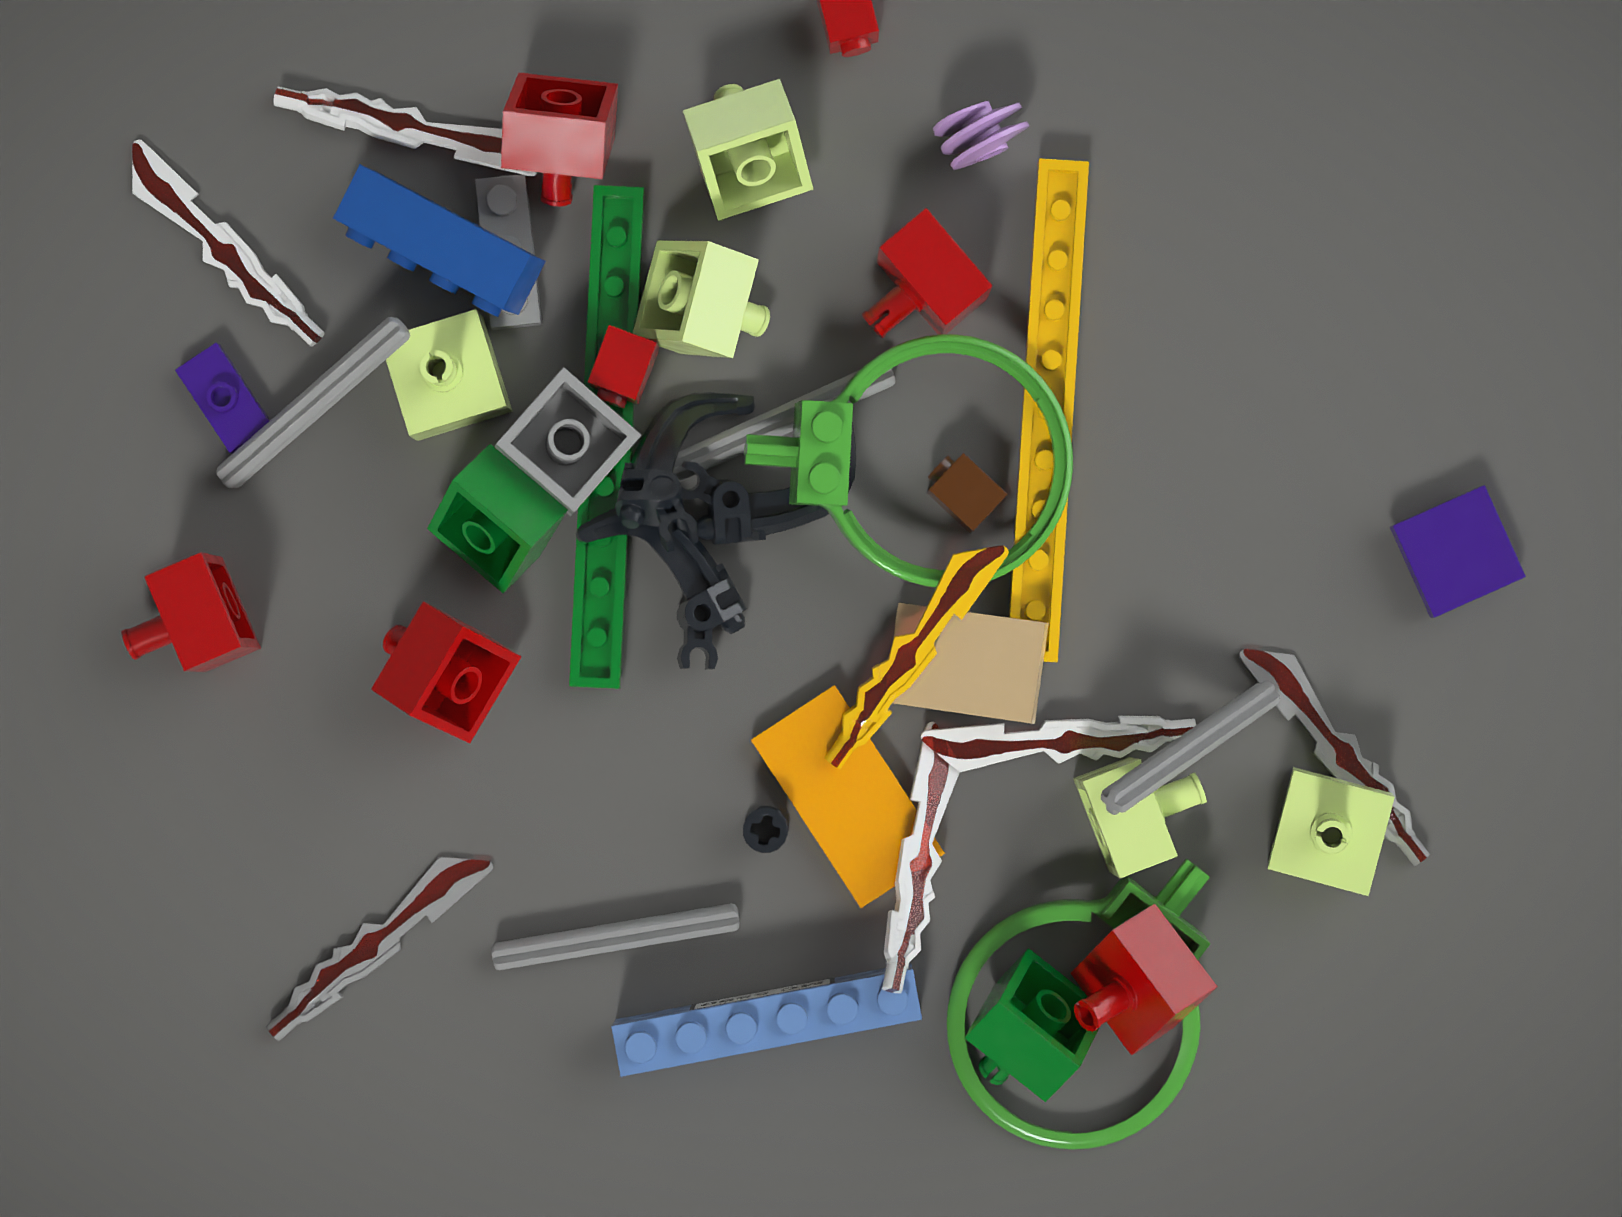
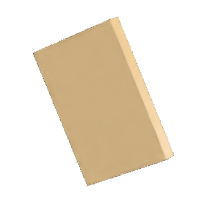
(980, 666)

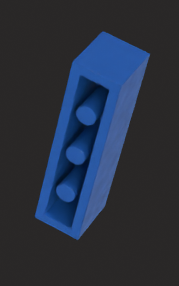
(439, 241)

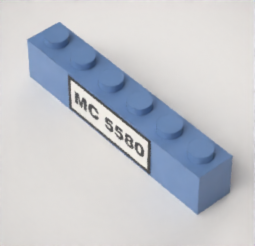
(762, 1021)

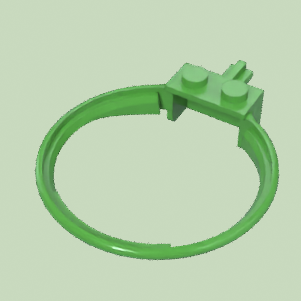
(823, 447)
(1117, 907)

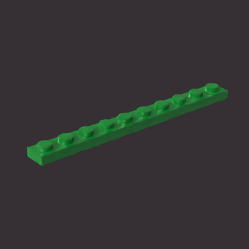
(603, 563)

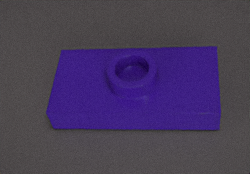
(223, 396)

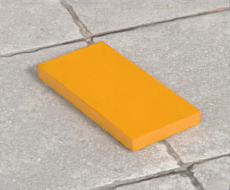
(851, 811)

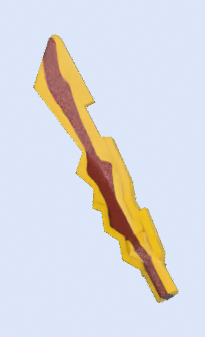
(911, 653)

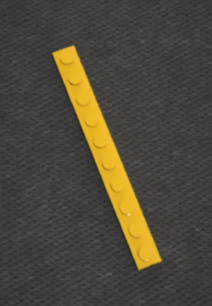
(1053, 355)

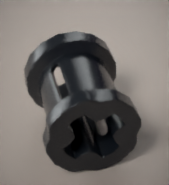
(752, 837)

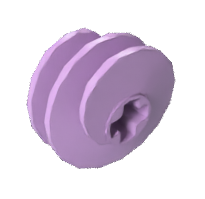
(977, 133)

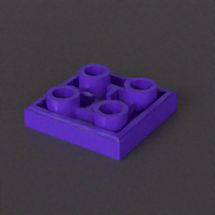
(1457, 551)

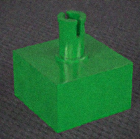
(496, 518)
(1031, 1027)

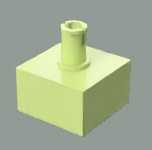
(748, 148)
(699, 299)
(448, 376)
(1330, 831)
(1139, 835)

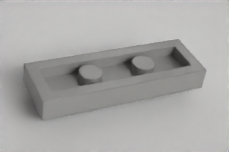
(506, 212)

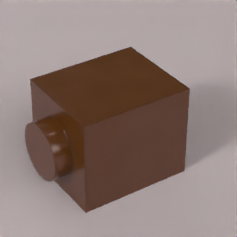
(964, 491)

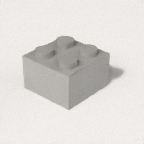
(567, 440)

